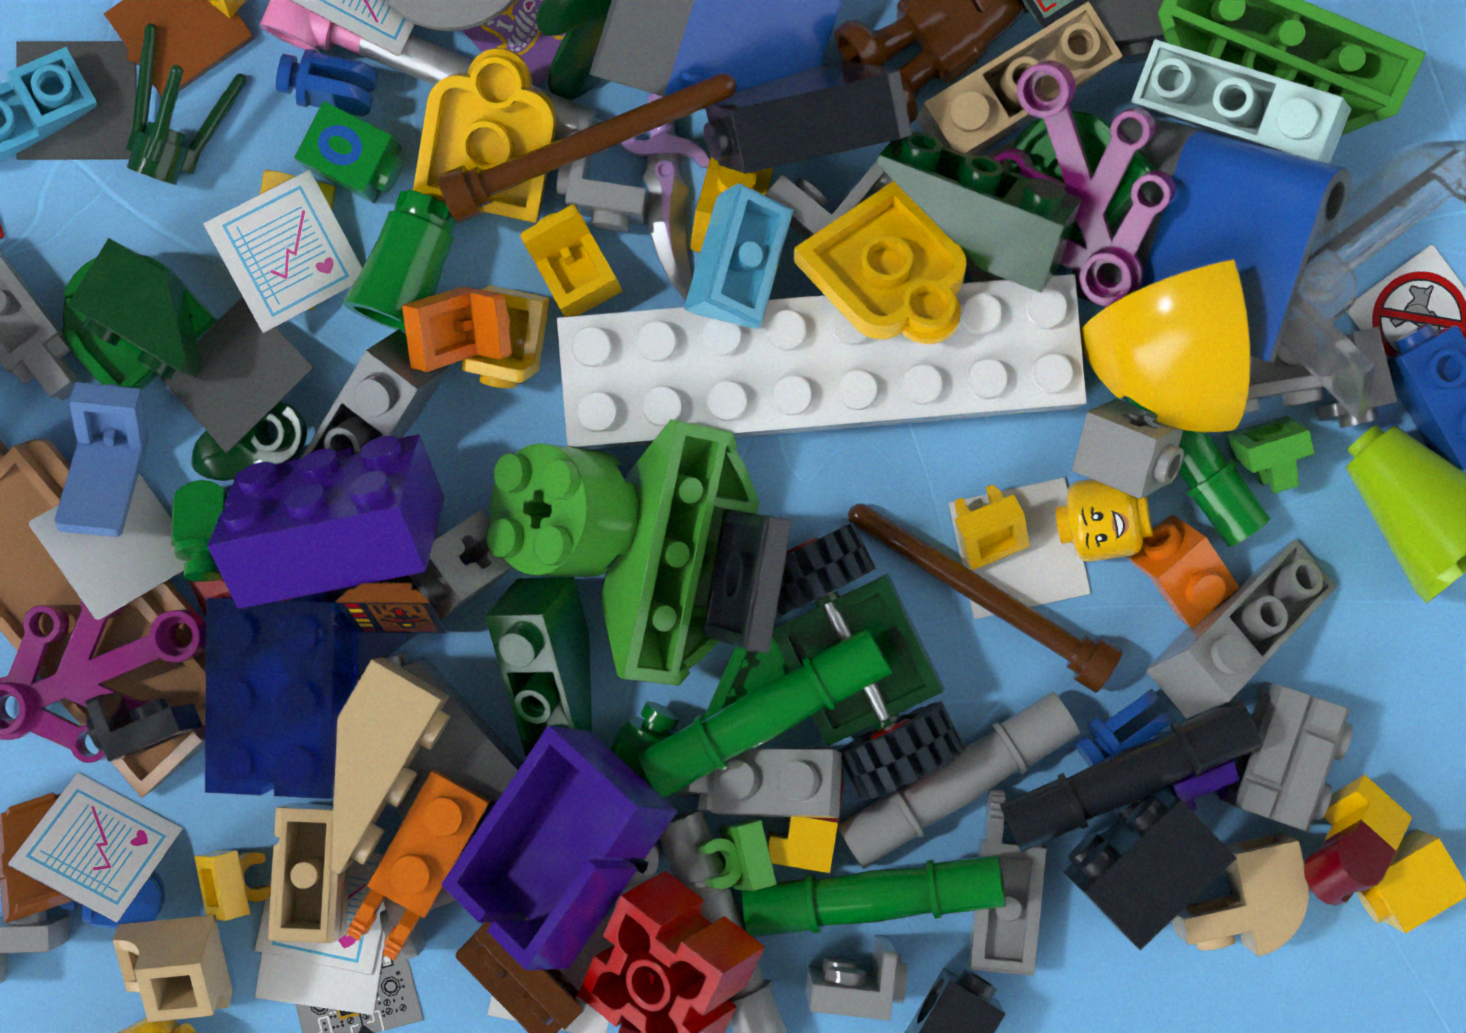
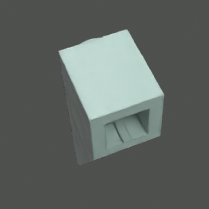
(1241, 102)

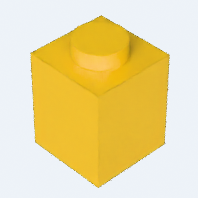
(1416, 885)

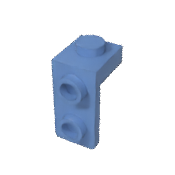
(106, 459)

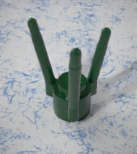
(156, 147)

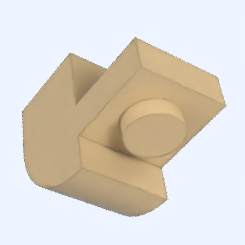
(1264, 902)

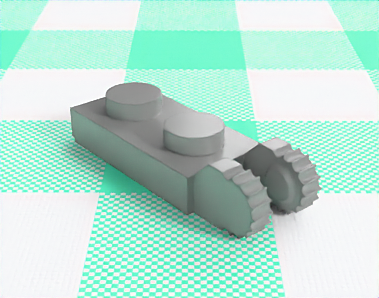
(1008, 936)

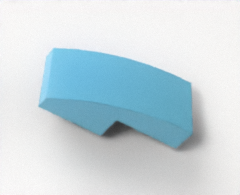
(41, 101)

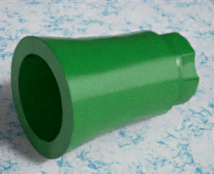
(404, 260)

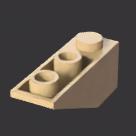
(986, 104)
(375, 744)

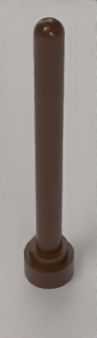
(471, 189)
(1088, 658)

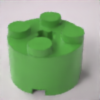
(561, 511)

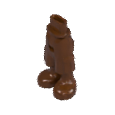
(949, 33)

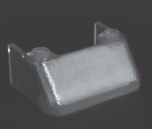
(1377, 212)

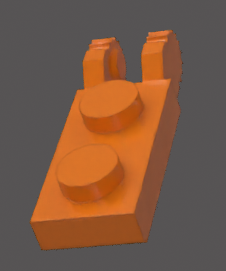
(421, 857)

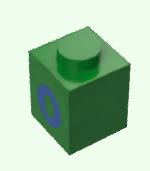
(350, 153)

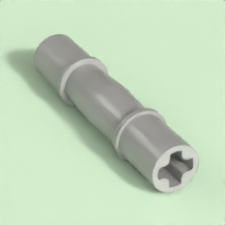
(979, 768)
(755, 1003)

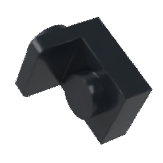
(130, 733)

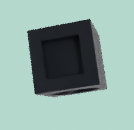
(958, 1006)

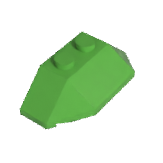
(1300, 46)
(661, 586)

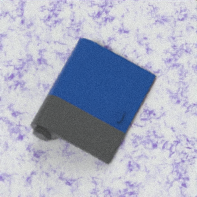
(682, 42)
(1238, 206)

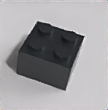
(1148, 865)

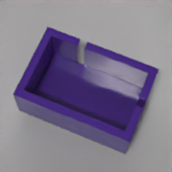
(328, 521)
(558, 848)

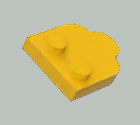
(484, 122)
(888, 269)

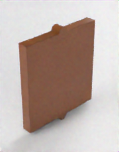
(188, 35)

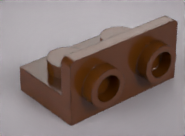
(535, 998)

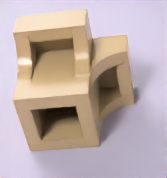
(175, 966)

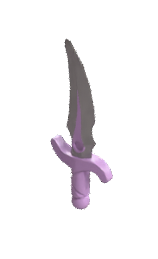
(668, 197)

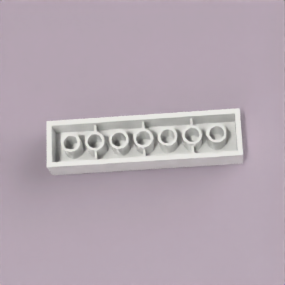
(816, 369)

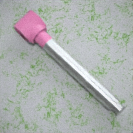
(418, 57)

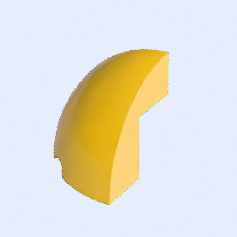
(1178, 348)

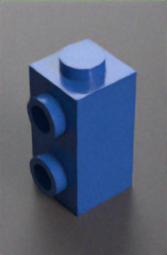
(1432, 386)

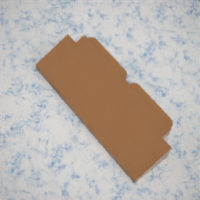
(29, 577)

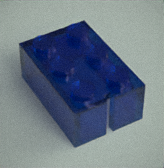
(276, 694)

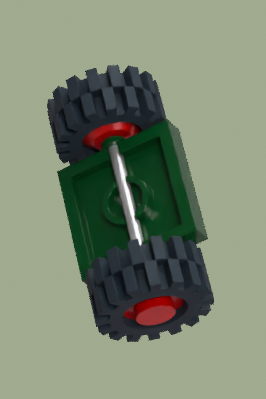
(900, 745)

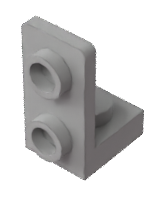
(809, 202)

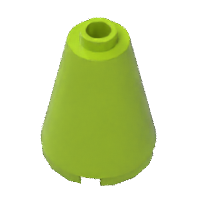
(1416, 505)

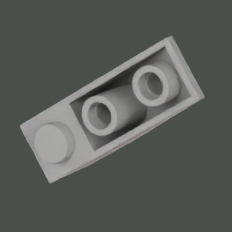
(1242, 633)

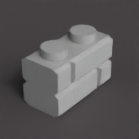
(1290, 768)

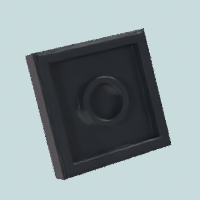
(746, 579)

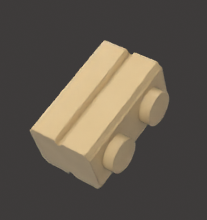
(306, 895)

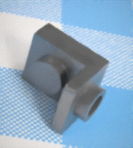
(1382, 389)

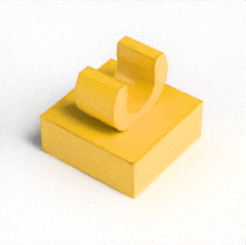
(992, 529)
(224, 885)

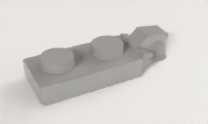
(30, 337)
(773, 784)

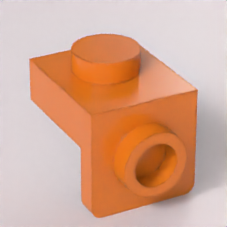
(456, 328)
(1185, 570)

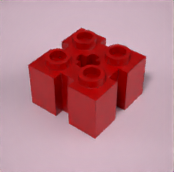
(669, 962)

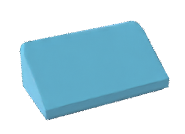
(739, 257)

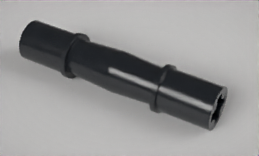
(1131, 774)

